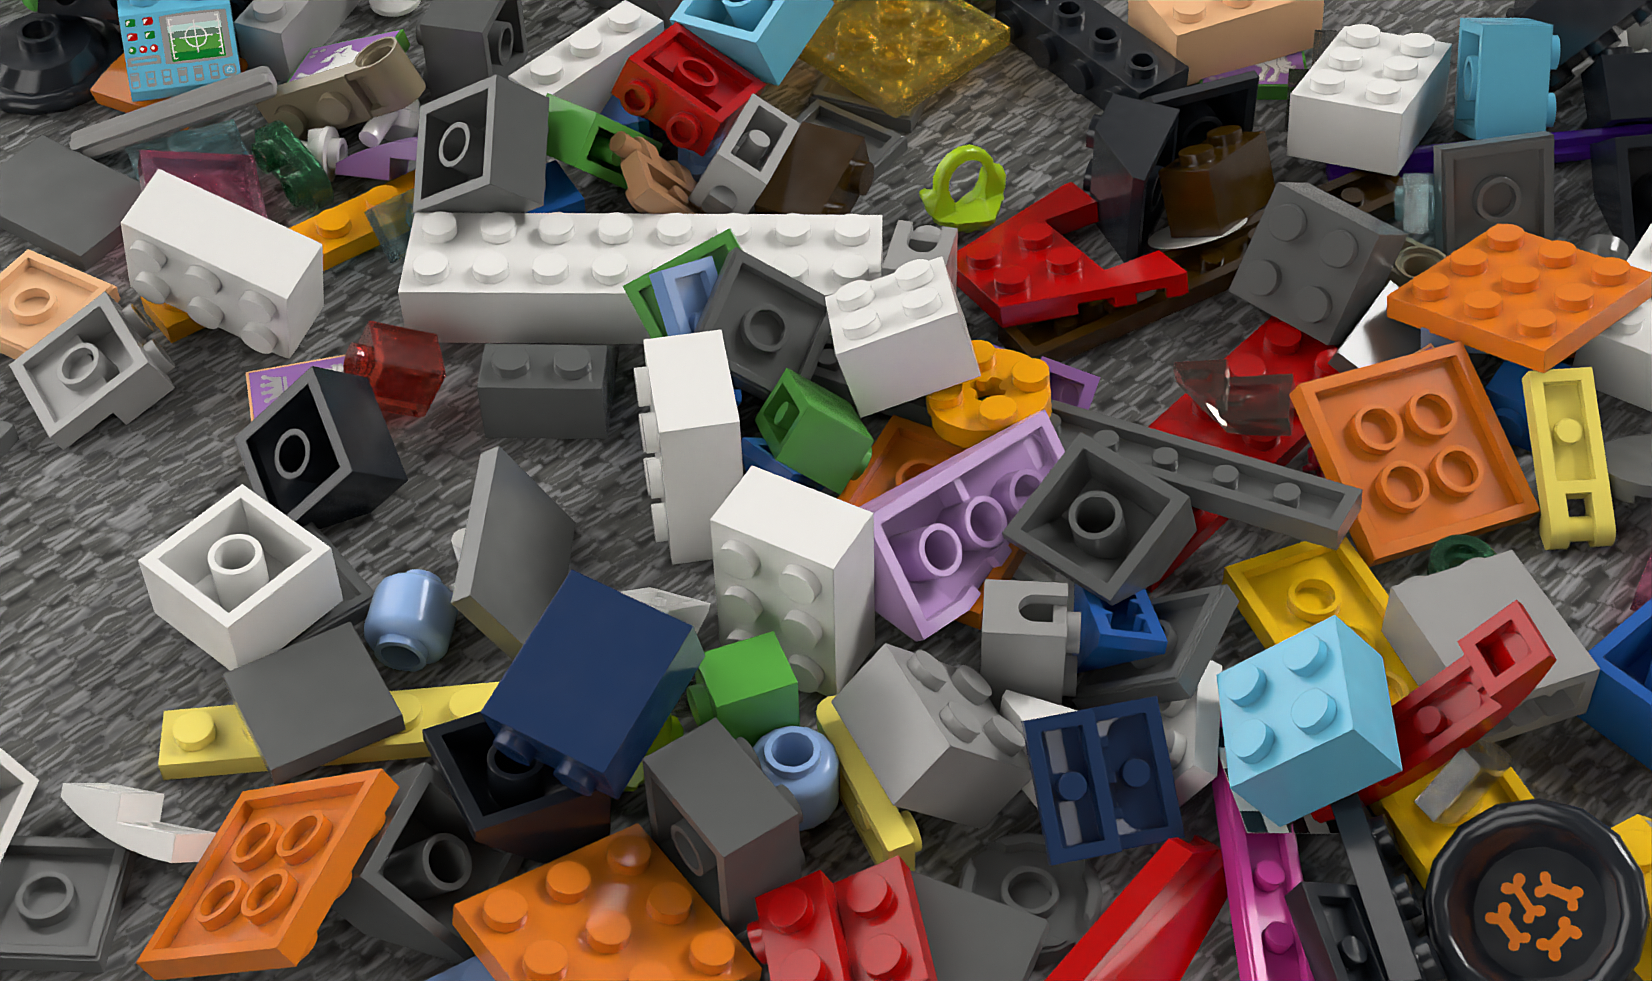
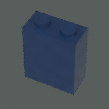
(592, 686)

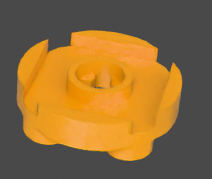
(1015, 390)

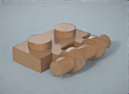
(653, 182)

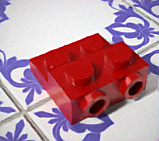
(685, 88)
(844, 929)

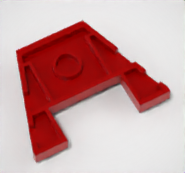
(1035, 274)

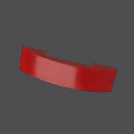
(1465, 700)

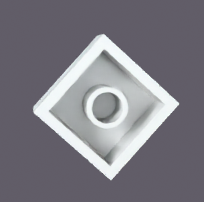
(901, 336)
(241, 579)

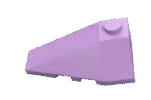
(946, 525)

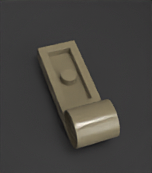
(347, 95)

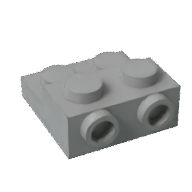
(93, 369)

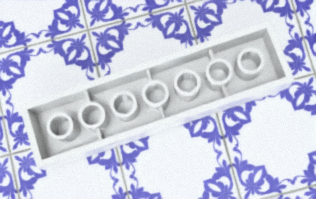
(566, 272)

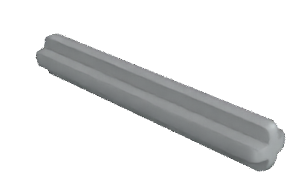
(175, 113)

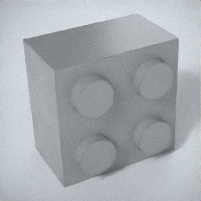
(933, 736)

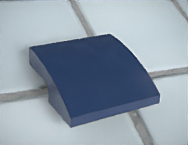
(1102, 780)

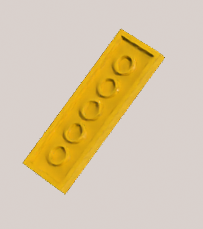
(1309, 583)

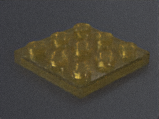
(902, 48)

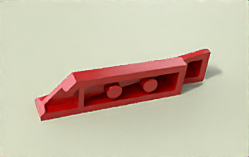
(1155, 920)

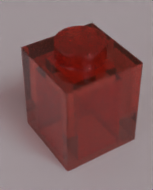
(400, 365)

